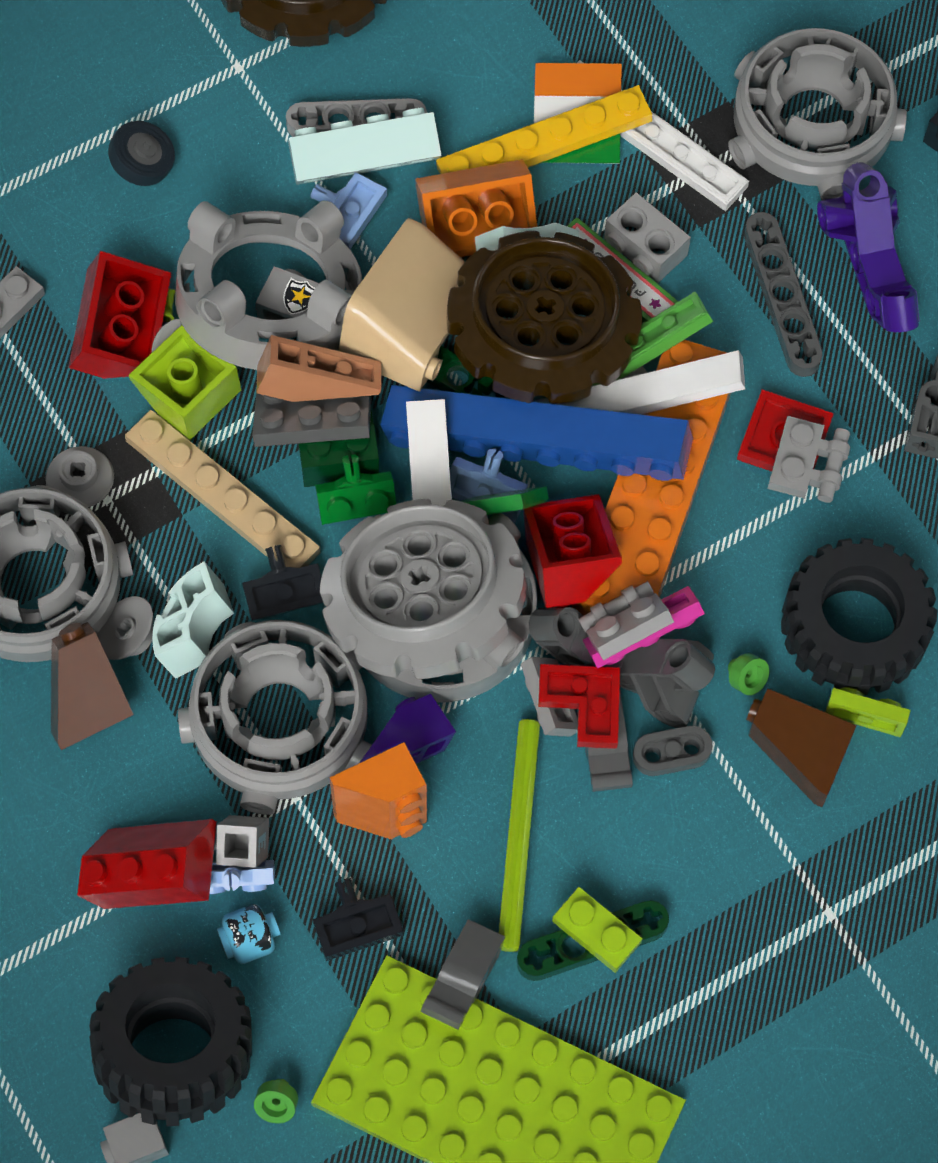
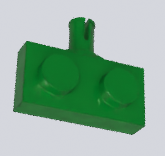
(355, 494)

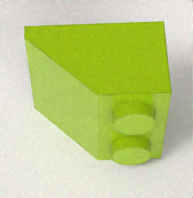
(185, 383)

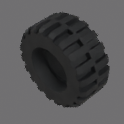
(869, 571)
(159, 994)

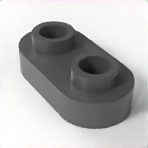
(670, 748)

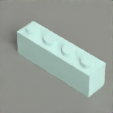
(364, 147)

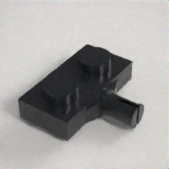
(282, 588)
(357, 923)

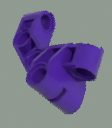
(867, 225)

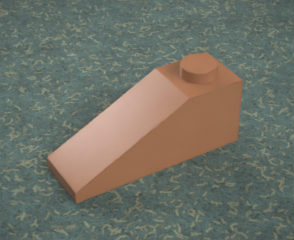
(311, 372)

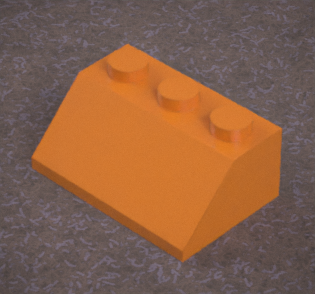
(476, 201)
(382, 795)

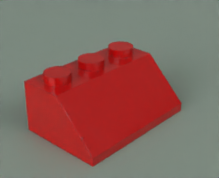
(118, 316)
(570, 548)
(149, 865)

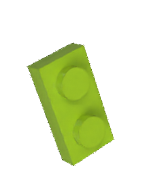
(879, 715)
(597, 929)

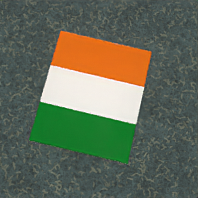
(572, 85)

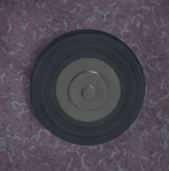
(141, 153)

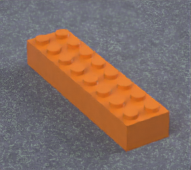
(652, 513)

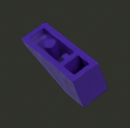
(419, 725)

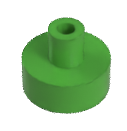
(748, 673)
(276, 1101)

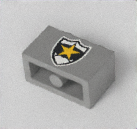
(284, 295)

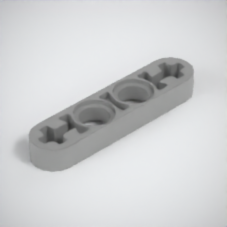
(354, 110)

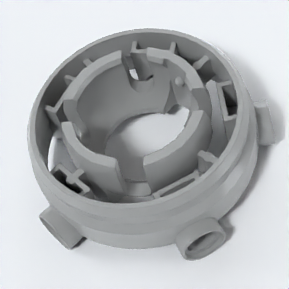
(822, 63)
(40, 513)
(266, 665)

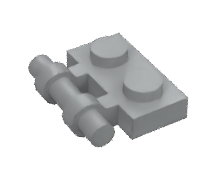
(797, 455)
(625, 620)

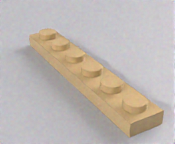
(220, 491)

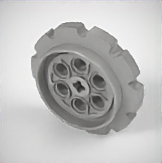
(415, 570)

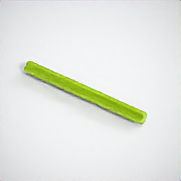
(519, 834)

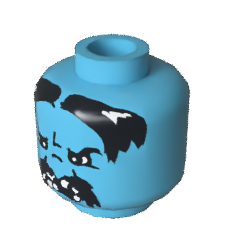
(248, 933)

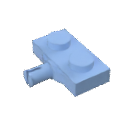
(356, 202)
(474, 480)
(248, 877)

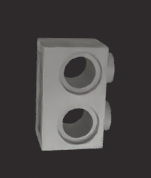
(653, 232)

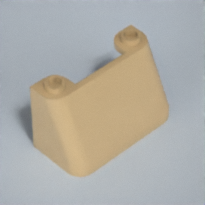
(402, 306)

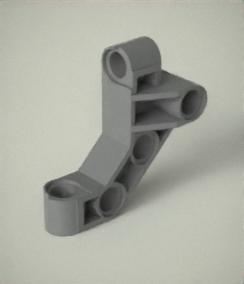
(661, 674)

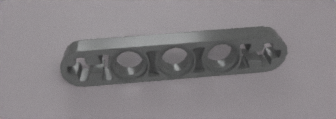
(778, 309)

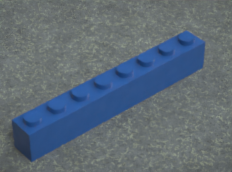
(551, 433)

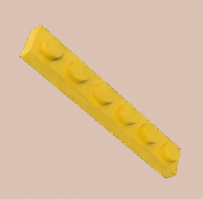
(556, 134)

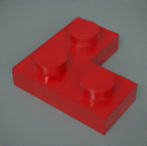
(591, 692)

